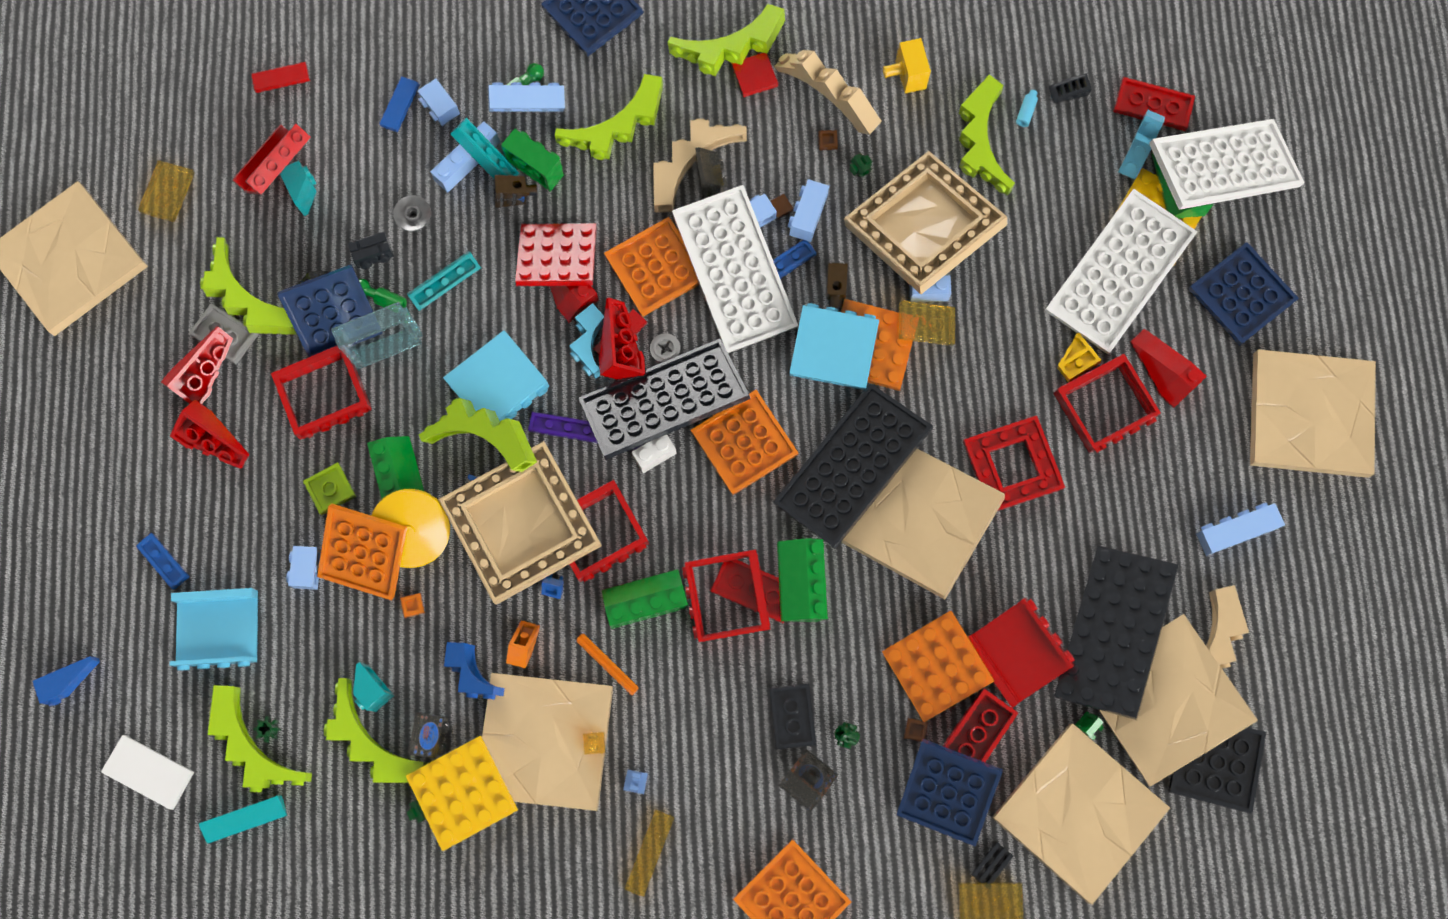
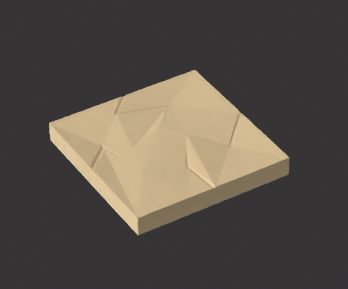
(925, 222)
(67, 258)
(1313, 413)
(926, 522)
(519, 524)
(1184, 706)
(540, 742)
(1081, 813)

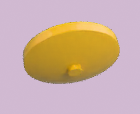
(425, 522)

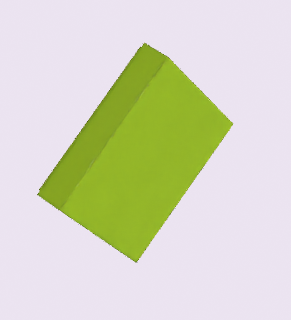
(329, 488)

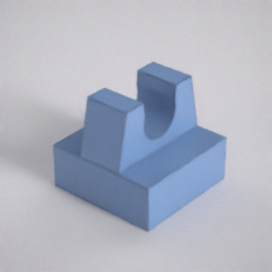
(635, 781)

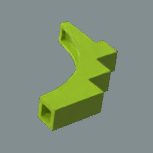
(734, 47)
(621, 127)
(975, 136)
(258, 315)
(504, 434)
(227, 722)
(363, 748)

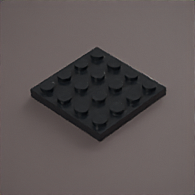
(1225, 773)

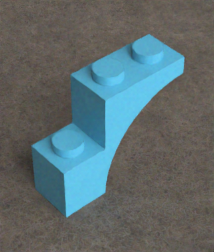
(1140, 146)
(589, 324)

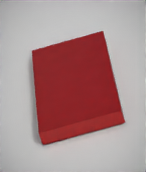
(1138, 97)
(737, 585)

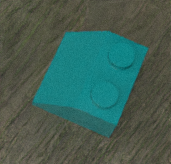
(300, 185)
(370, 689)

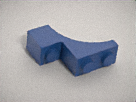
(471, 682)

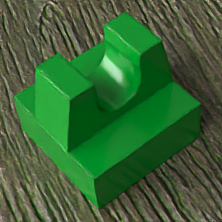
(1089, 724)

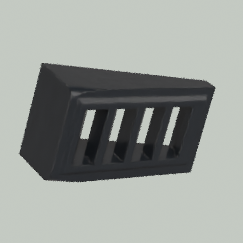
(1077, 80)

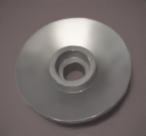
(408, 206)

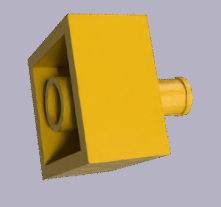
(910, 65)

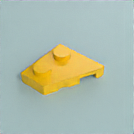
(1078, 359)

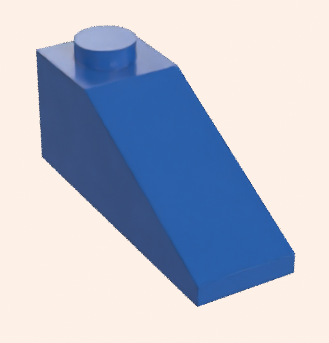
(63, 682)

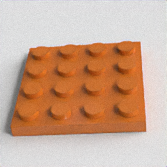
(653, 266)
(889, 351)
(744, 443)
(361, 551)
(938, 666)
(791, 889)

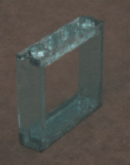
(374, 323)

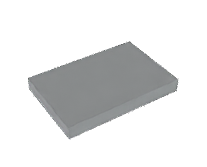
(217, 317)

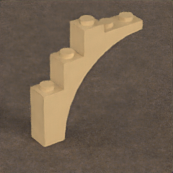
(830, 83)
(670, 174)
(1227, 625)

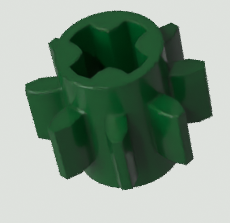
(860, 165)
(264, 724)
(847, 735)
(416, 812)

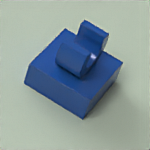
(552, 587)

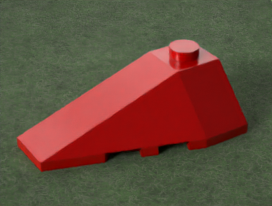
(573, 299)
(618, 349)
(1168, 369)
(197, 371)
(202, 430)

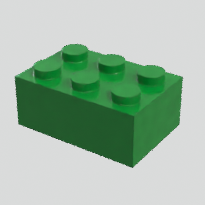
(532, 159)

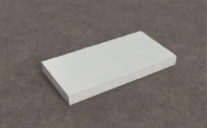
(147, 772)

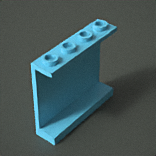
(834, 346)
(498, 378)
(216, 628)

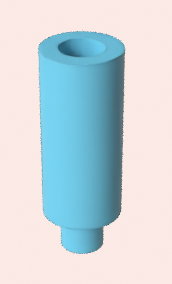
(1027, 109)

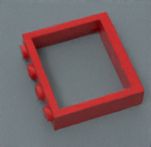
(309, 365)
(1135, 384)
(620, 555)
(695, 611)

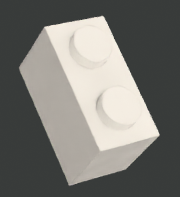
(654, 453)

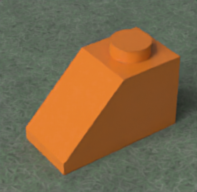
(522, 644)

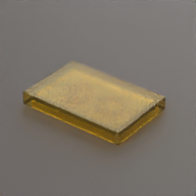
(166, 191)
(926, 323)
(991, 900)

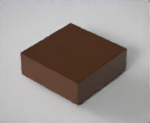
(827, 140)
(782, 206)
(915, 730)

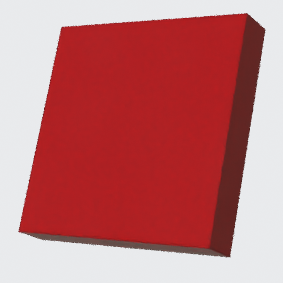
(755, 75)

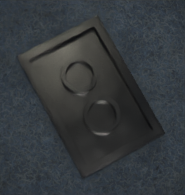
(792, 716)

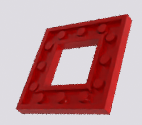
(1026, 430)

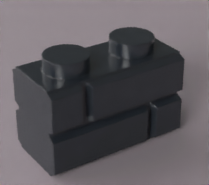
(371, 250)

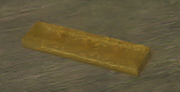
(649, 853)

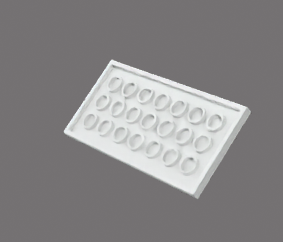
(1226, 163)
(735, 269)
(1121, 271)

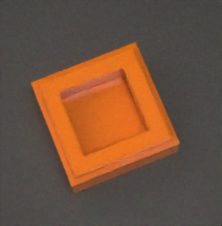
(412, 605)

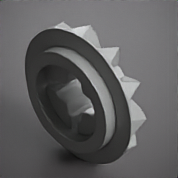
(663, 340)

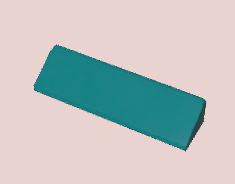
(482, 150)
(443, 280)
(243, 819)

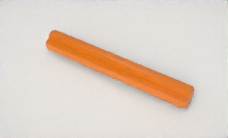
(607, 664)

